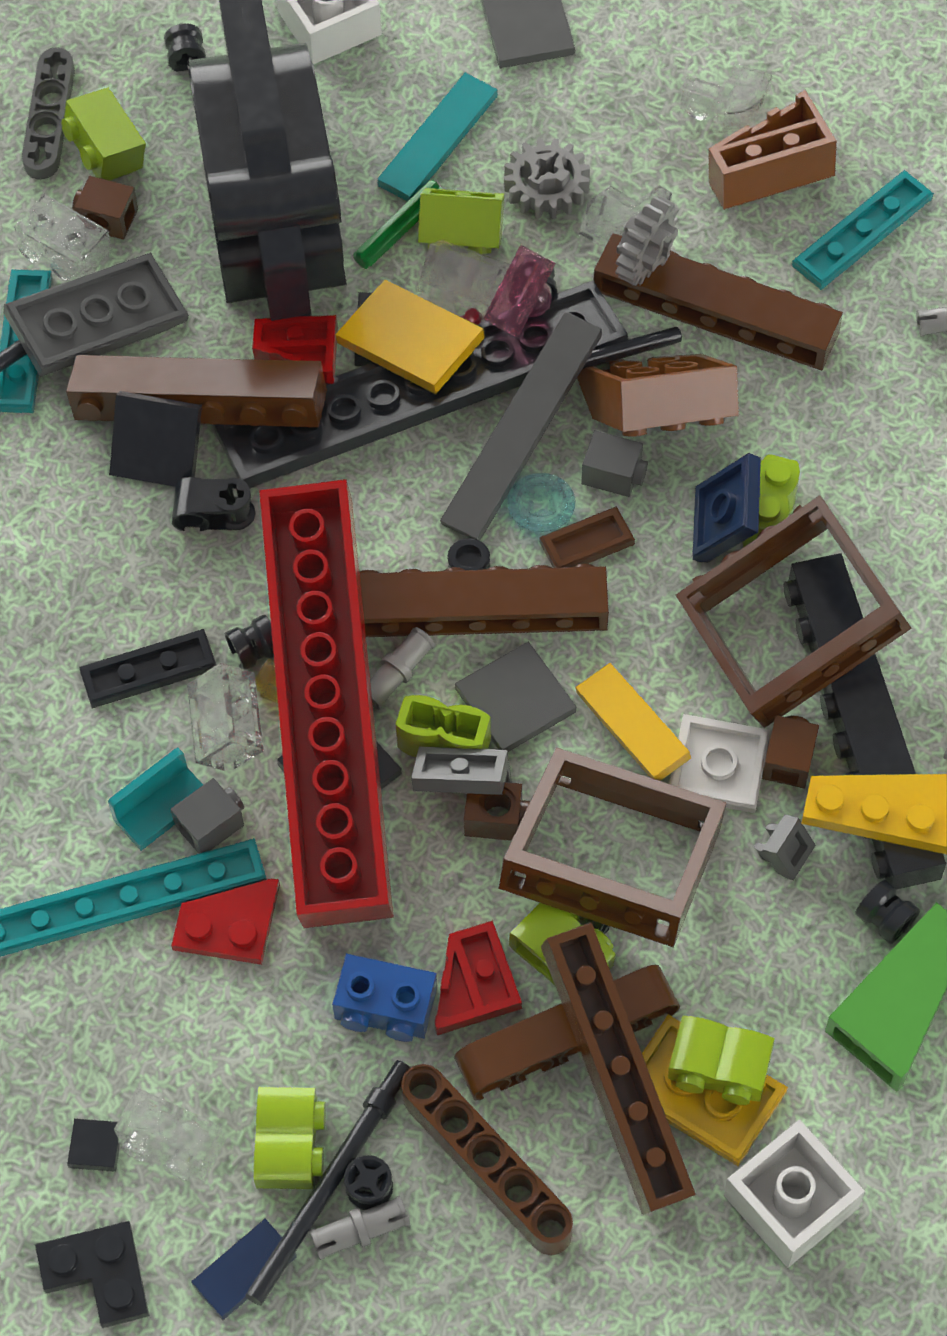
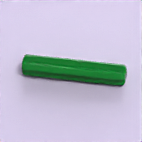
(391, 230)

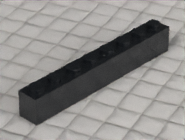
(858, 705)

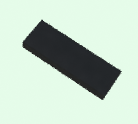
(147, 668)

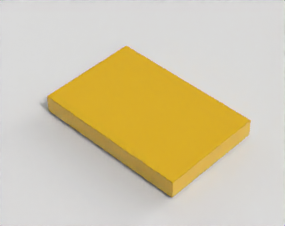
(410, 336)
(706, 1116)

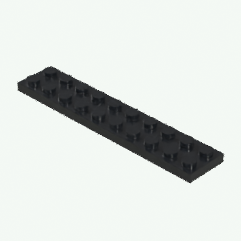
(379, 403)

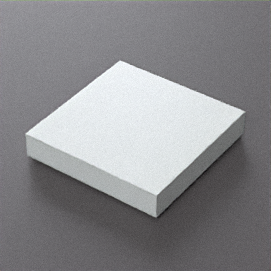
(723, 762)

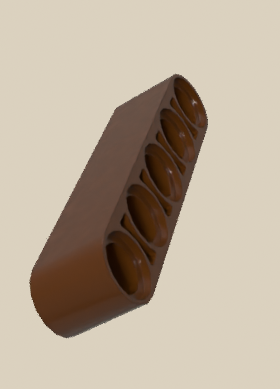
(548, 1039)
(479, 1138)

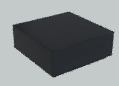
(93, 1145)

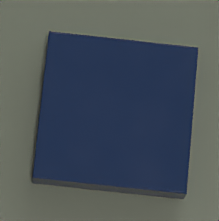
(726, 508)

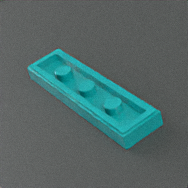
(437, 137)
(862, 229)
(20, 379)

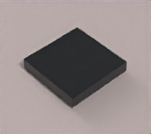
(154, 439)

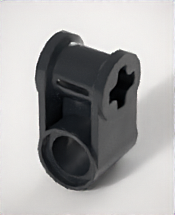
(210, 503)

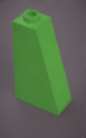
(896, 1002)

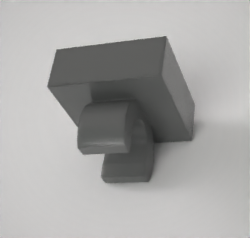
(787, 846)

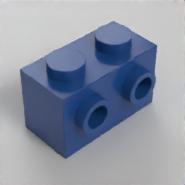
(384, 997)

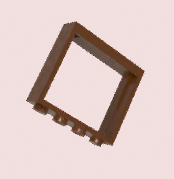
(825, 663)
(595, 895)

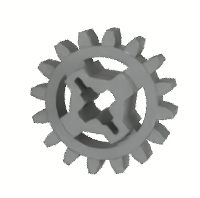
(547, 178)
(647, 240)

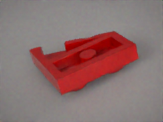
(298, 340)
(228, 923)
(475, 980)

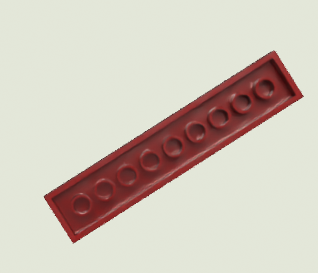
(325, 705)

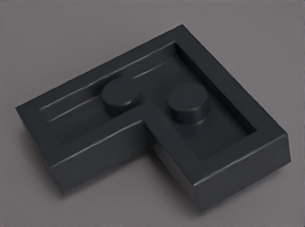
(101, 1257)

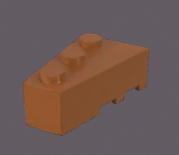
(773, 156)

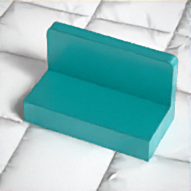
(146, 802)

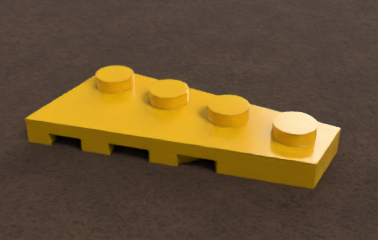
(882, 807)

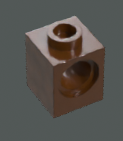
(107, 204)
(790, 751)
(483, 825)

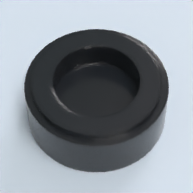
(469, 555)

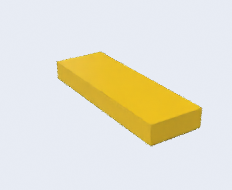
(633, 723)

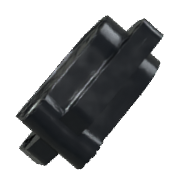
(267, 166)

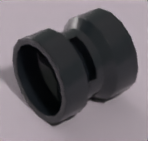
(251, 642)
(887, 911)

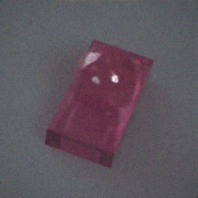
(521, 292)

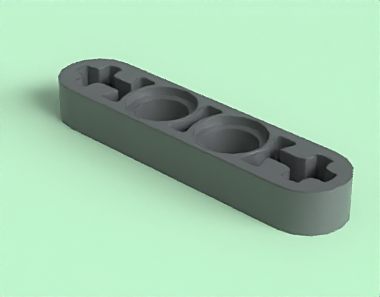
(43, 113)

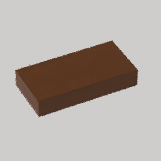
(587, 539)

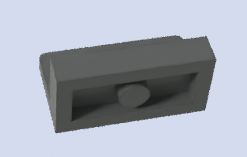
(461, 770)

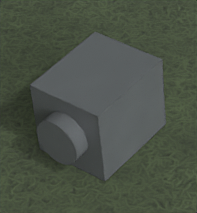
(613, 464)
(208, 816)

